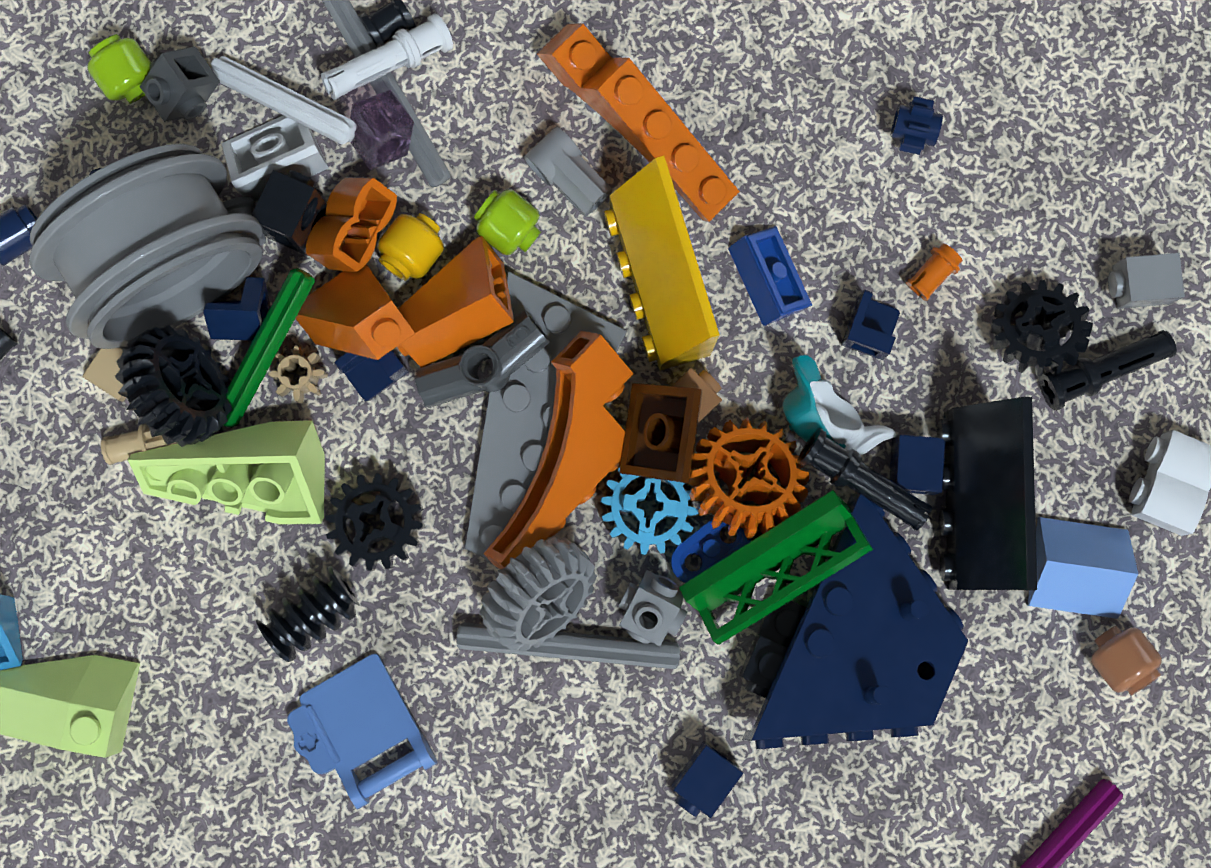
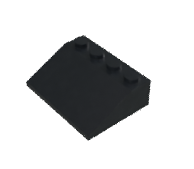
(989, 496)

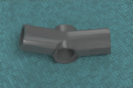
(459, 375)

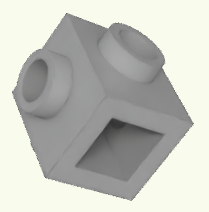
(652, 609)

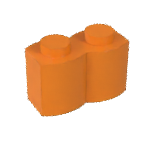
(353, 218)

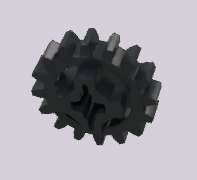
(1038, 332)
(357, 513)

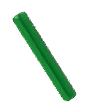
(267, 342)

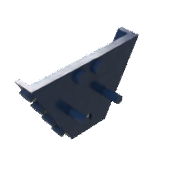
(862, 648)

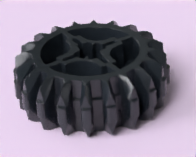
(174, 386)

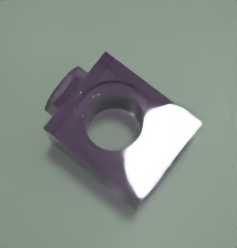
(381, 130)

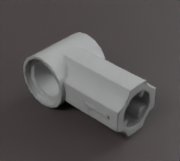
(560, 163)

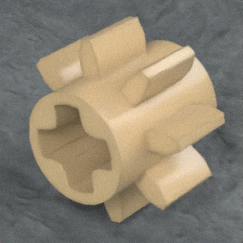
(290, 365)

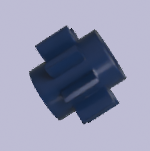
(916, 125)

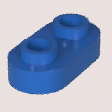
(708, 546)

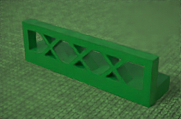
(770, 553)

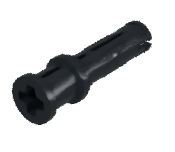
(1090, 375)
(847, 469)

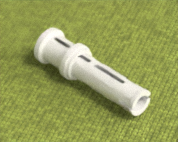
(404, 50)

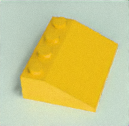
(662, 268)

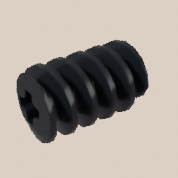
(309, 615)

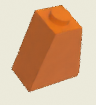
(458, 305)
(354, 316)

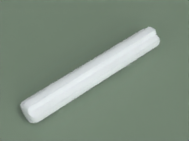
(284, 100)

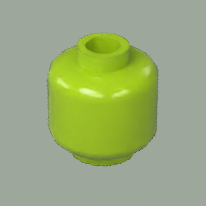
(119, 68)
(507, 222)

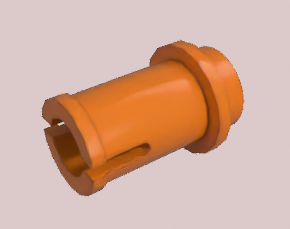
(935, 271)

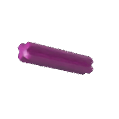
(1076, 826)

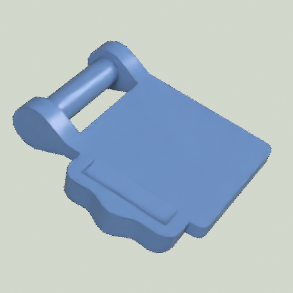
(353, 722)

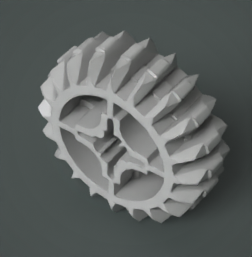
(537, 593)

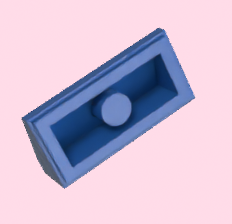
(769, 275)

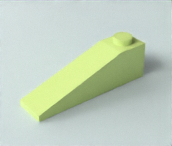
(256, 467)
(69, 703)

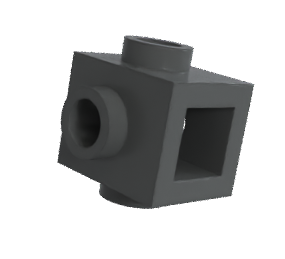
(179, 84)

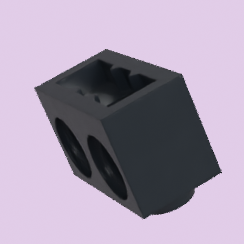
(289, 209)

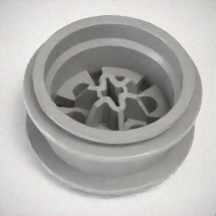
(144, 244)

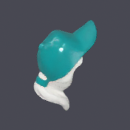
(817, 406)

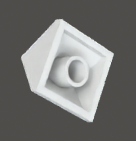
(272, 146)

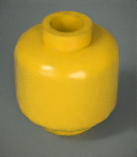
(410, 246)

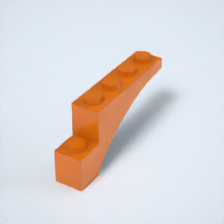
(639, 114)
(579, 448)

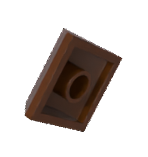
(661, 432)

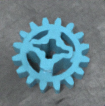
(627, 503)

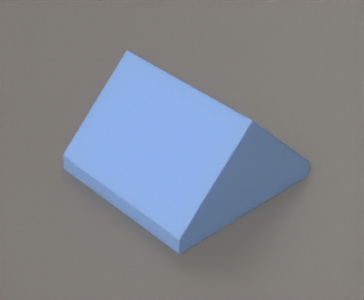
(1082, 568)

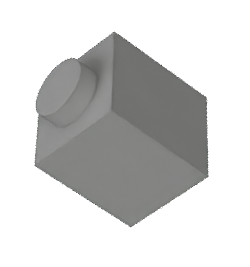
(1146, 281)

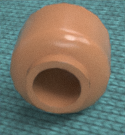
(1126, 659)

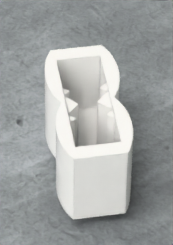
(1175, 483)

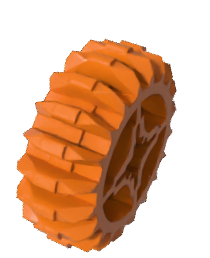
(722, 454)

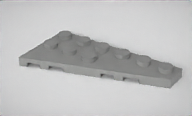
(523, 410)

